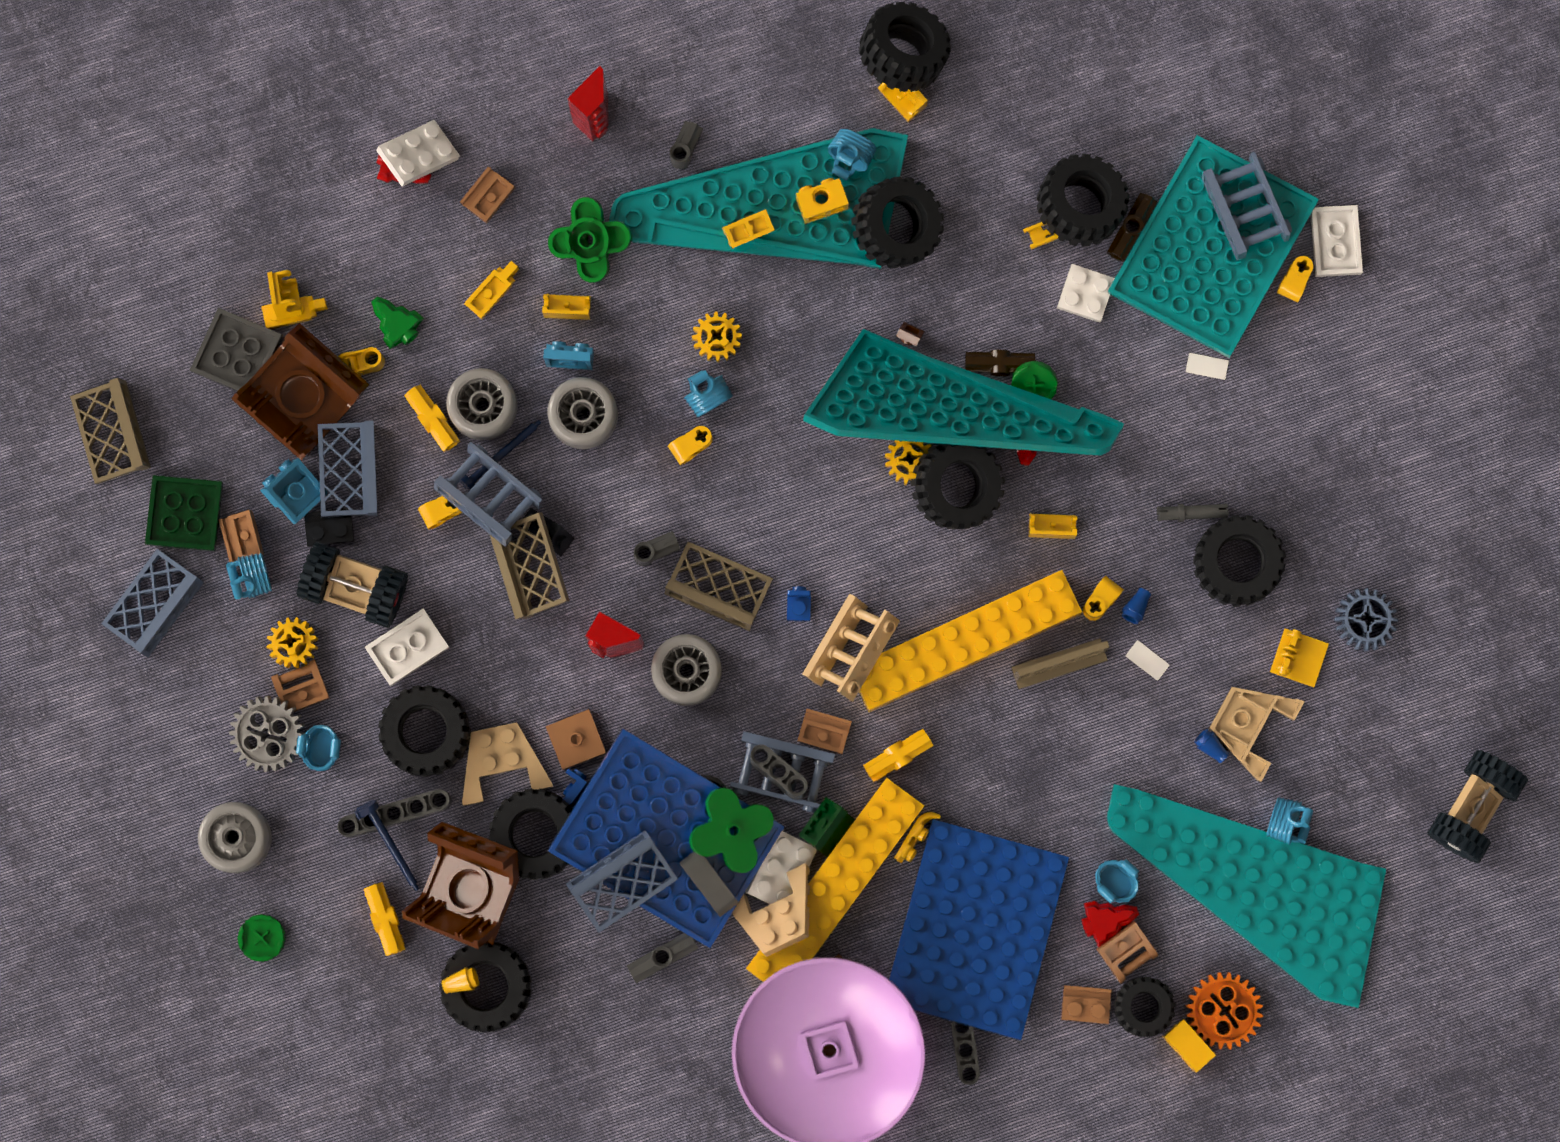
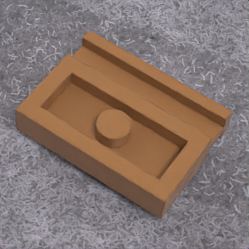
(487, 195)
(240, 535)
(824, 731)
(1086, 1004)

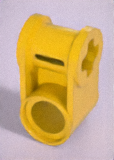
(1295, 282)
(359, 360)
(686, 446)
(437, 512)
(1104, 596)

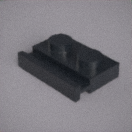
(328, 529)

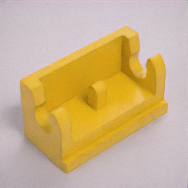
(906, 103)
(748, 228)
(284, 295)
(566, 307)
(1052, 526)
(1189, 1045)

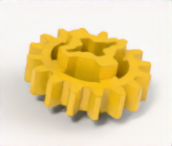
(724, 343)
(898, 462)
(282, 644)

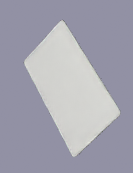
(1207, 366)
(1147, 660)

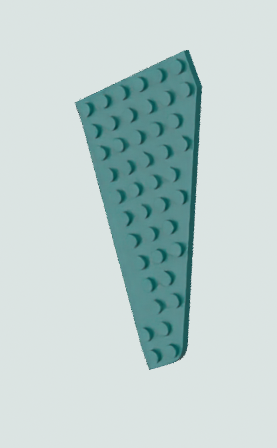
(696, 207)
(907, 396)
(1288, 901)

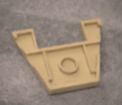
(1242, 719)
(496, 752)
(782, 921)

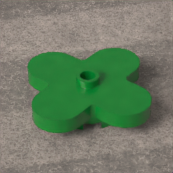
(573, 240)
(715, 836)

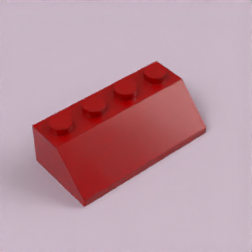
(590, 105)
(612, 638)

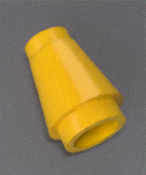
(461, 981)

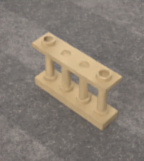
(835, 640)

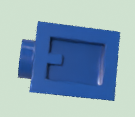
(798, 604)
(574, 791)

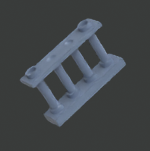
(1232, 223)
(483, 516)
(798, 754)

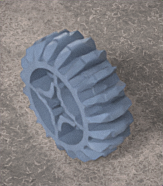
(1366, 598)

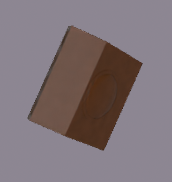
(299, 390)
(466, 887)

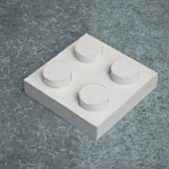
(1085, 293)

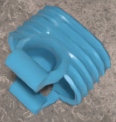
(851, 150)
(713, 396)
(253, 573)
(319, 747)
(1285, 818)
(1117, 880)

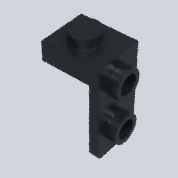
(559, 536)

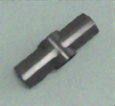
(648, 965)

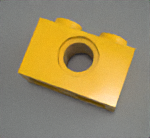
(813, 210)

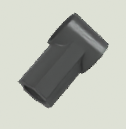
(685, 144)
(658, 548)

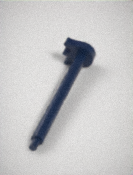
(468, 482)
(369, 809)

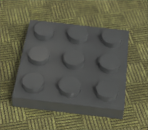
(234, 350)

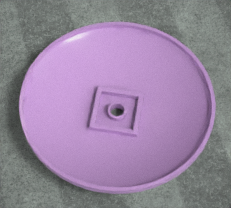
(817, 1095)

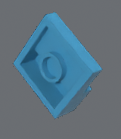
(570, 357)
(292, 490)

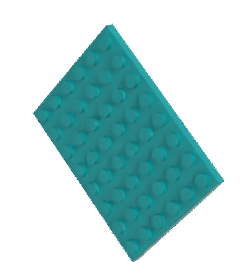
(1184, 263)

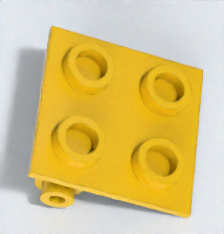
(1299, 657)

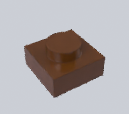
(910, 334)

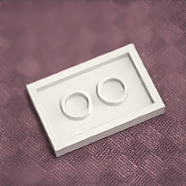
(418, 153)
(1336, 241)
(407, 647)
(771, 879)

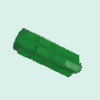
(396, 322)

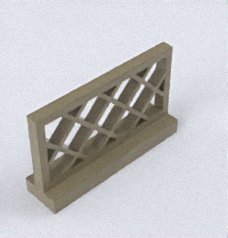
(126, 420)
(514, 576)
(711, 604)
(1060, 663)

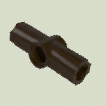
(1139, 216)
(996, 362)

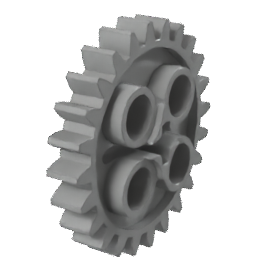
(262, 753)

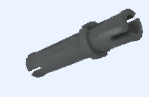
(1183, 512)

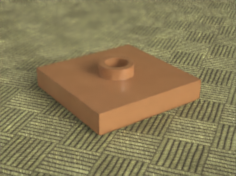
(575, 739)

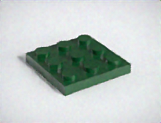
(183, 513)

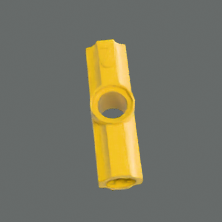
(432, 418)
(898, 755)
(384, 919)

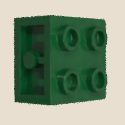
(827, 826)

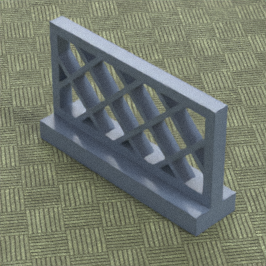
(367, 464)
(166, 616)
(607, 867)

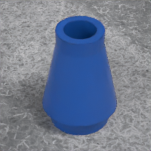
(1136, 607)
(1210, 744)

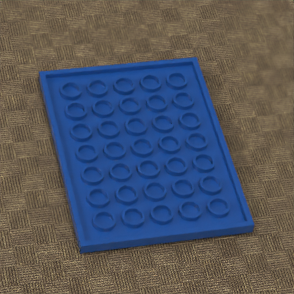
(652, 792)
(977, 928)

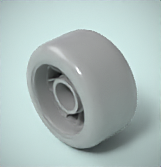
(479, 386)
(579, 395)
(683, 651)
(253, 840)

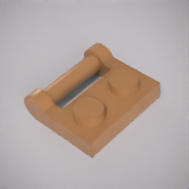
(303, 694)
(1124, 945)

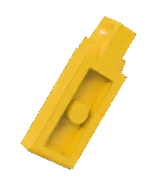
(492, 290)
(309, 310)

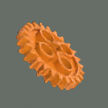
(1240, 997)

